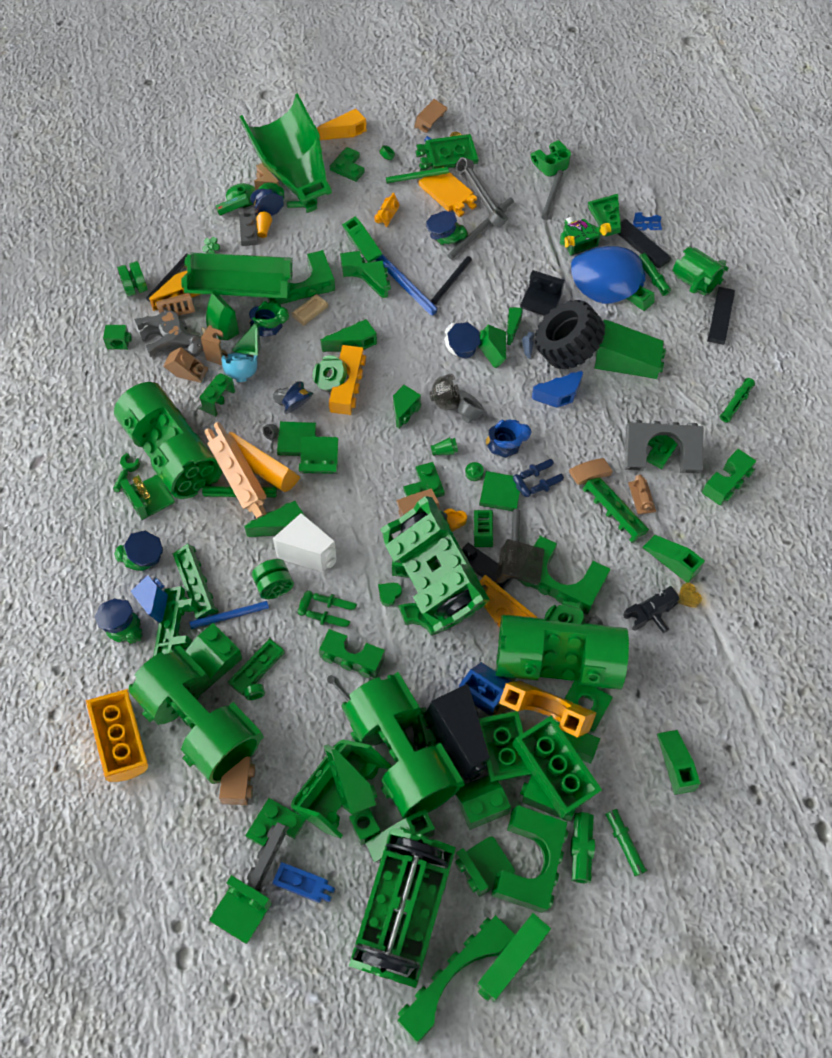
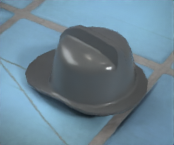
(469, 407)

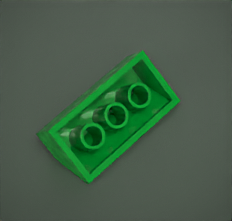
(556, 766)

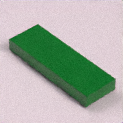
(256, 666)

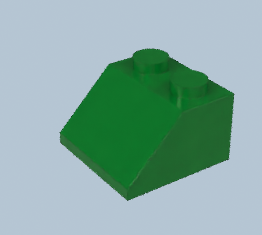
(482, 802)

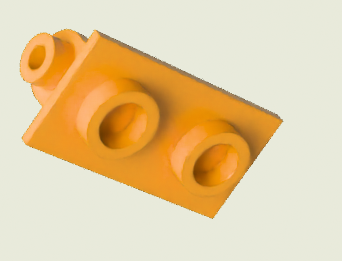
(387, 210)

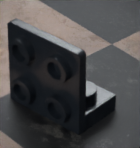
(542, 293)

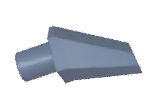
(528, 344)

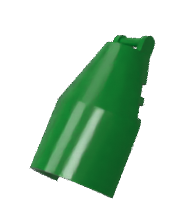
(292, 152)

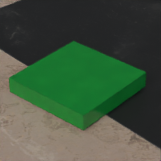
(290, 437)
(499, 492)

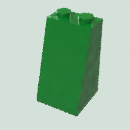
(630, 352)

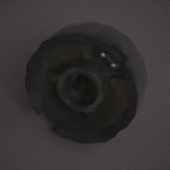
(445, 393)

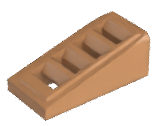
(184, 310)

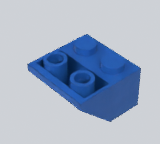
(485, 687)

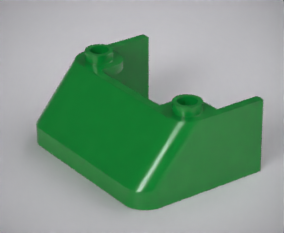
(319, 796)

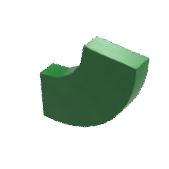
(412, 615)

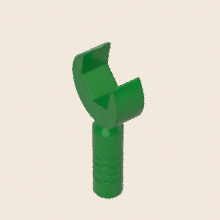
(127, 467)

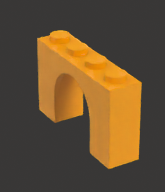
(572, 717)

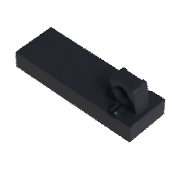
(482, 563)

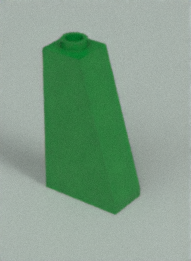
(513, 958)

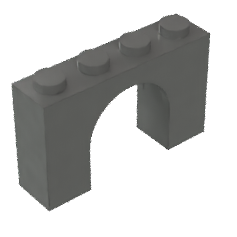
(688, 438)

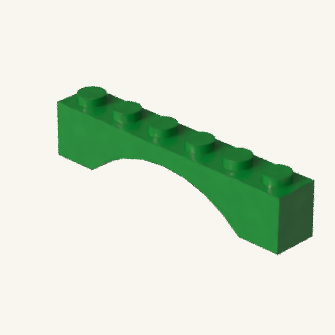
(489, 942)

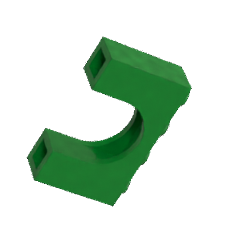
(318, 283)
(582, 593)
(532, 792)
(549, 835)

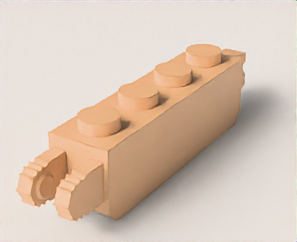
(236, 470)

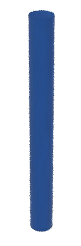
(229, 615)

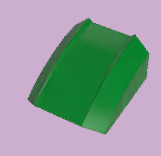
(221, 317)

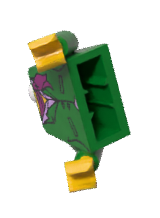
(581, 235)

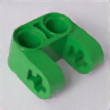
(557, 160)

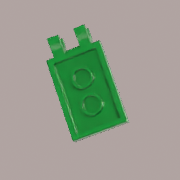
(446, 151)

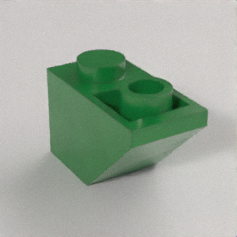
(405, 404)

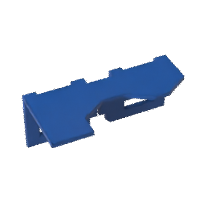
(640, 218)

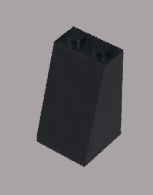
(458, 729)

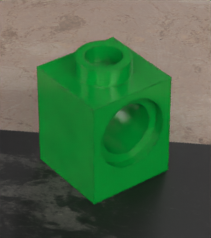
(117, 337)
(364, 834)

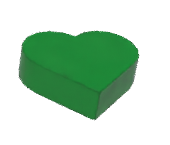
(388, 593)

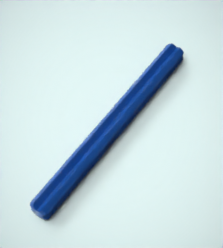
(408, 285)

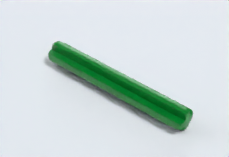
(220, 491)

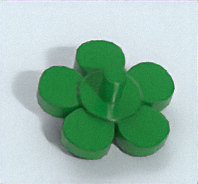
(211, 245)

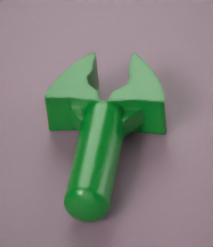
(310, 206)

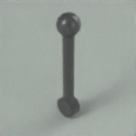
(331, 680)

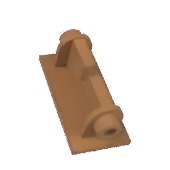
(641, 495)

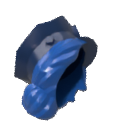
(507, 437)

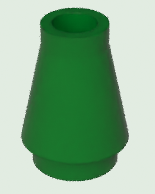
(445, 447)

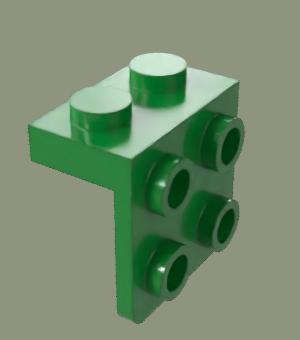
(482, 864)

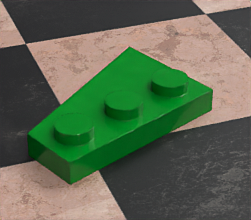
(606, 211)

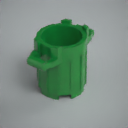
(699, 271)

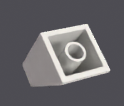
(305, 545)

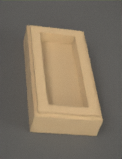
(310, 309)

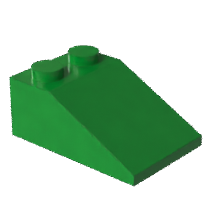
(214, 653)
(499, 736)
(351, 786)

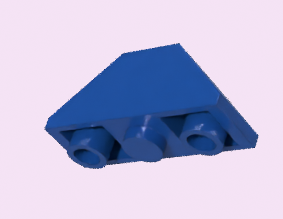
(559, 390)

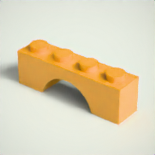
(343, 397)

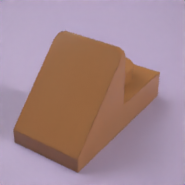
(264, 176)

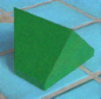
(249, 342)

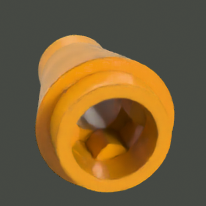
(263, 224)

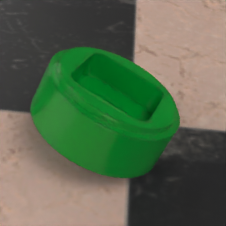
(387, 152)
(474, 471)
(254, 691)

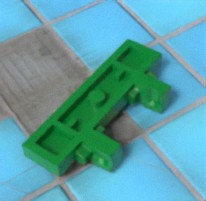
(168, 629)

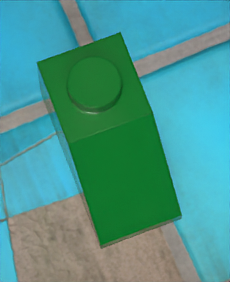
(493, 345)

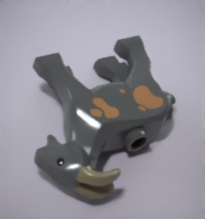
(172, 333)

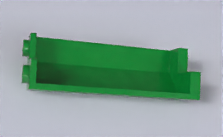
(238, 275)

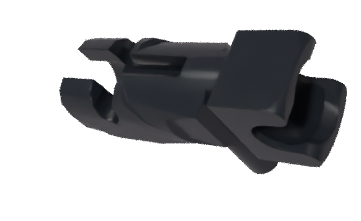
(653, 609)

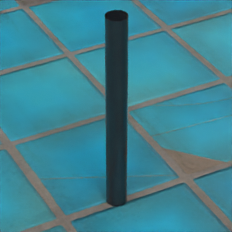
(173, 271)
(451, 280)

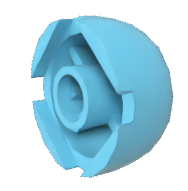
(239, 366)

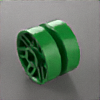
(132, 278)
(272, 579)

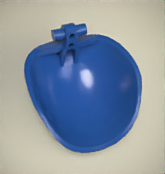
(608, 273)

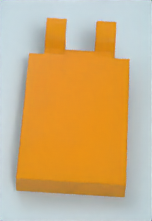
(449, 192)

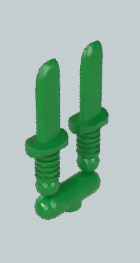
(305, 601)

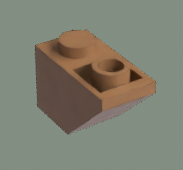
(185, 365)
(235, 784)

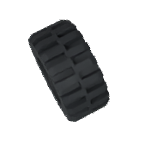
(569, 334)

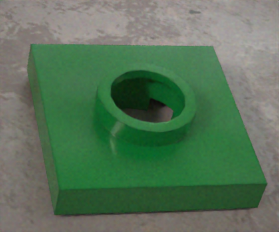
(600, 700)

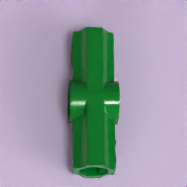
(582, 848)

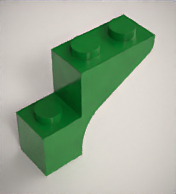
(372, 272)

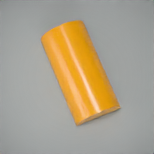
(266, 466)
(117, 736)

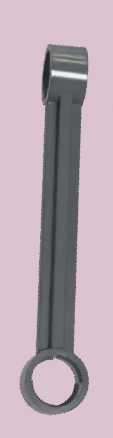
(496, 216)

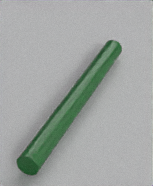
(415, 175)

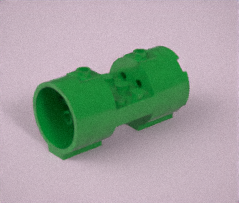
(161, 430)
(563, 651)
(170, 689)
(420, 778)

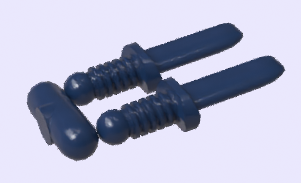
(534, 470)

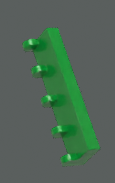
(616, 508)
(194, 581)

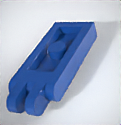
(302, 883)

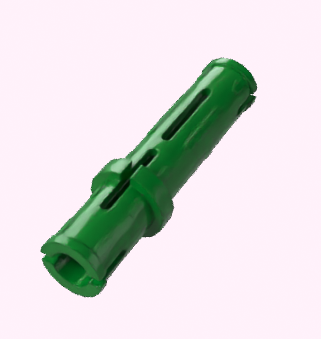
(657, 279)
(740, 395)
(626, 843)

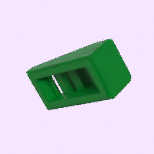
(645, 301)
(513, 323)
(483, 528)

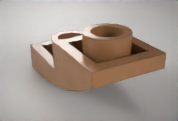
(590, 470)

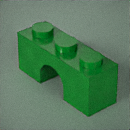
(721, 488)
(366, 662)

